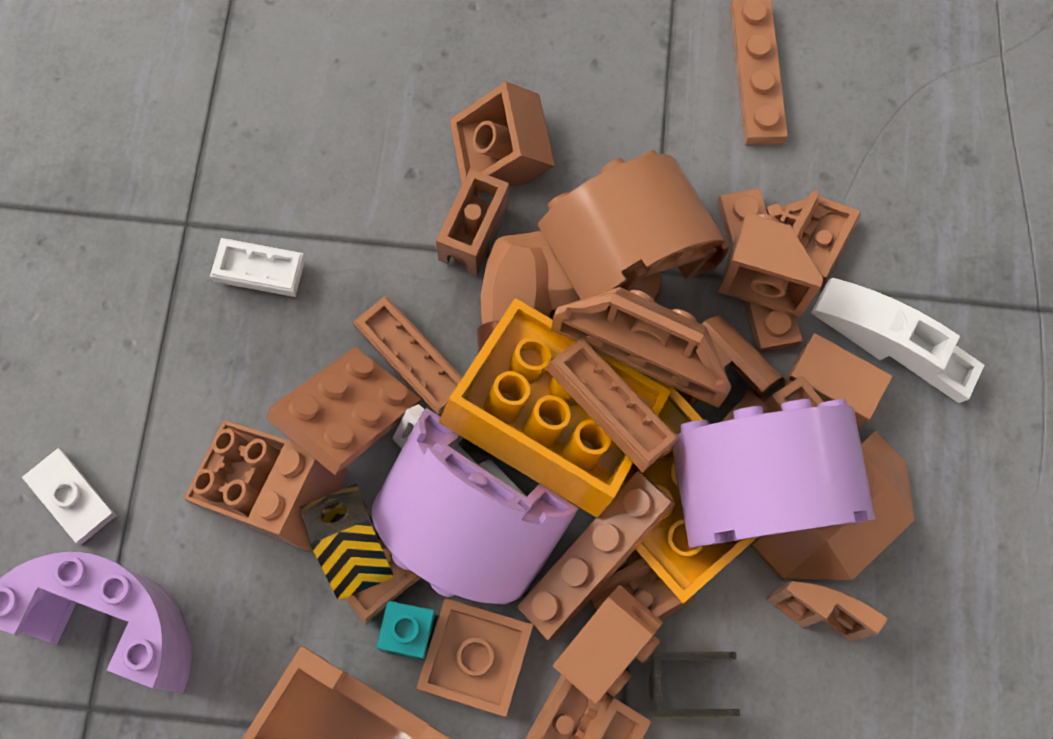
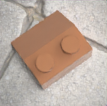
(503, 136)
(770, 267)

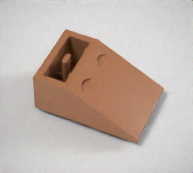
(261, 482)

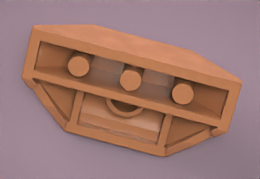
(648, 339)
(847, 549)

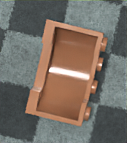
(632, 225)
(328, 703)

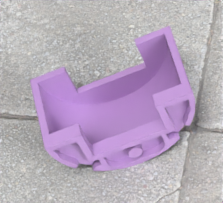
(772, 472)
(462, 523)
(44, 593)

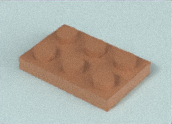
(342, 410)

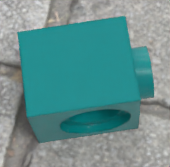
(406, 630)

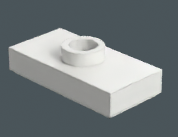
(258, 267)
(69, 496)

